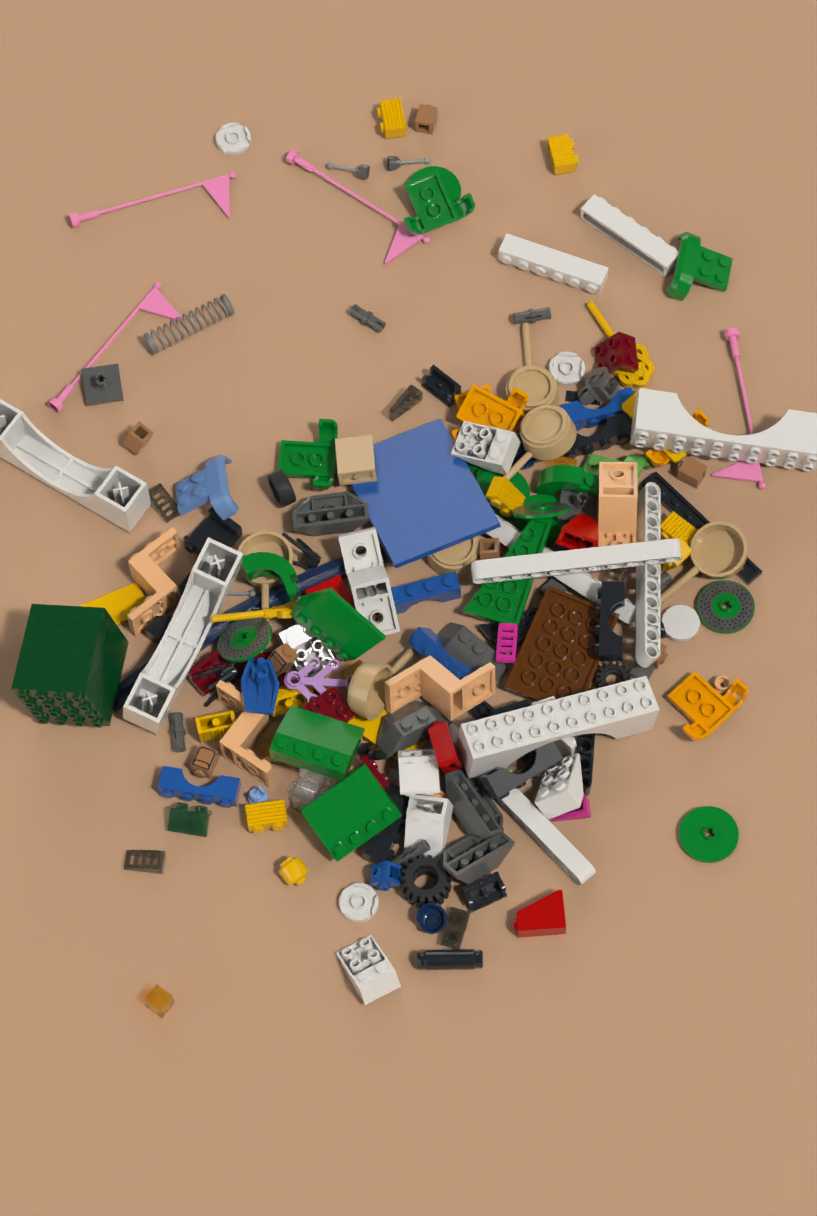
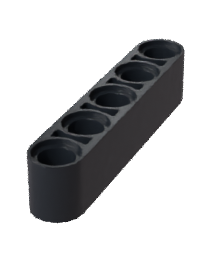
(586, 758)

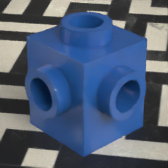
(385, 875)

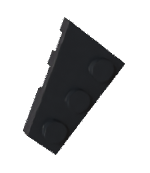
(491, 630)

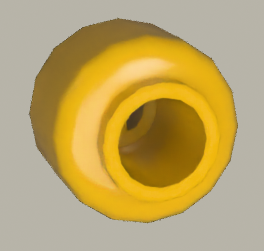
(293, 871)

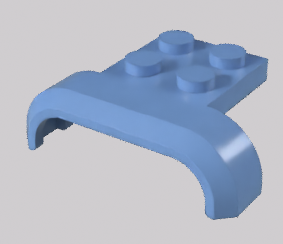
(206, 486)

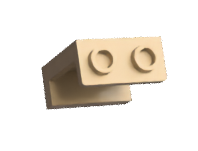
(355, 460)

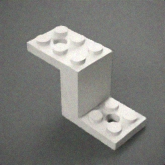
(369, 579)

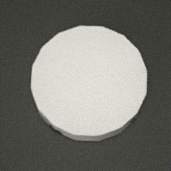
(233, 139)
(567, 368)
(681, 623)
(358, 902)

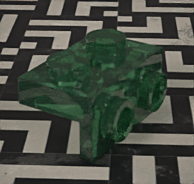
(189, 819)

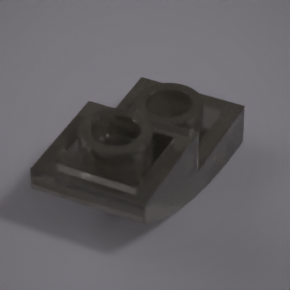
(455, 928)

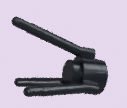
(310, 558)
(228, 674)

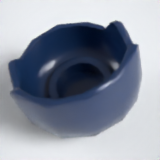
(431, 918)

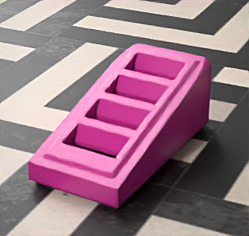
(506, 631)
(577, 814)

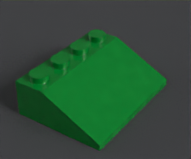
(336, 624)
(316, 743)
(351, 812)

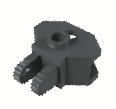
(598, 387)

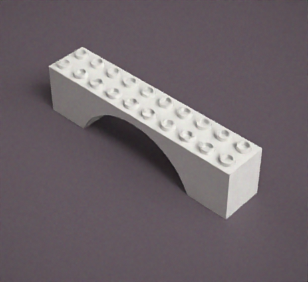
(665, 425)
(105, 491)
(180, 645)
(505, 737)

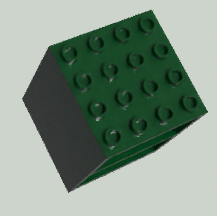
(70, 665)

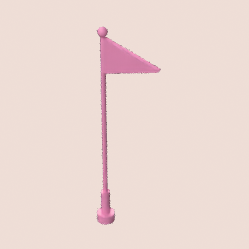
(217, 188)
(403, 239)
(152, 303)
(741, 470)

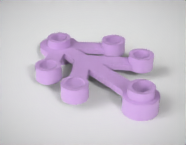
(318, 681)

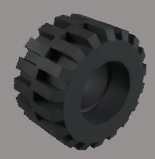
(421, 867)

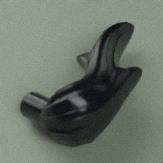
(371, 752)

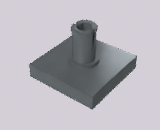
(102, 384)
(579, 503)

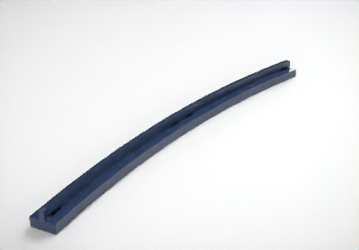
(277, 596)

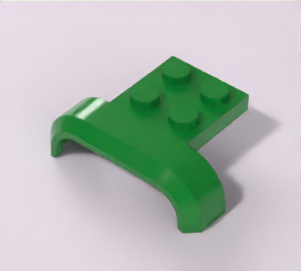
(433, 204)
(698, 265)
(312, 459)

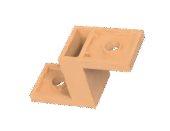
(617, 503)
(158, 586)
(440, 688)
(243, 735)

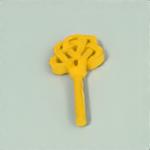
(626, 378)
(279, 611)

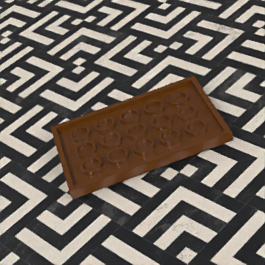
(558, 648)

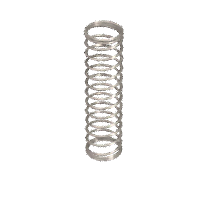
(223, 298)

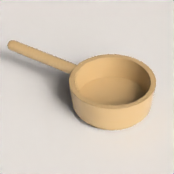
(532, 379)
(545, 435)
(266, 542)
(717, 552)
(456, 558)
(367, 686)

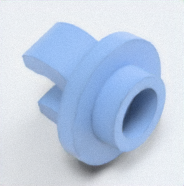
(257, 795)

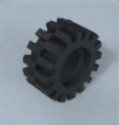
(611, 669)

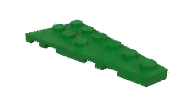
(507, 599)

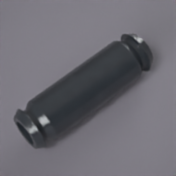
(450, 959)

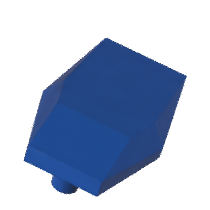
(259, 686)

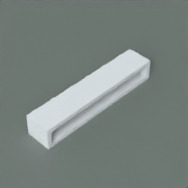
(629, 235)
(553, 264)

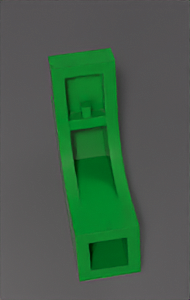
(566, 477)
(271, 564)

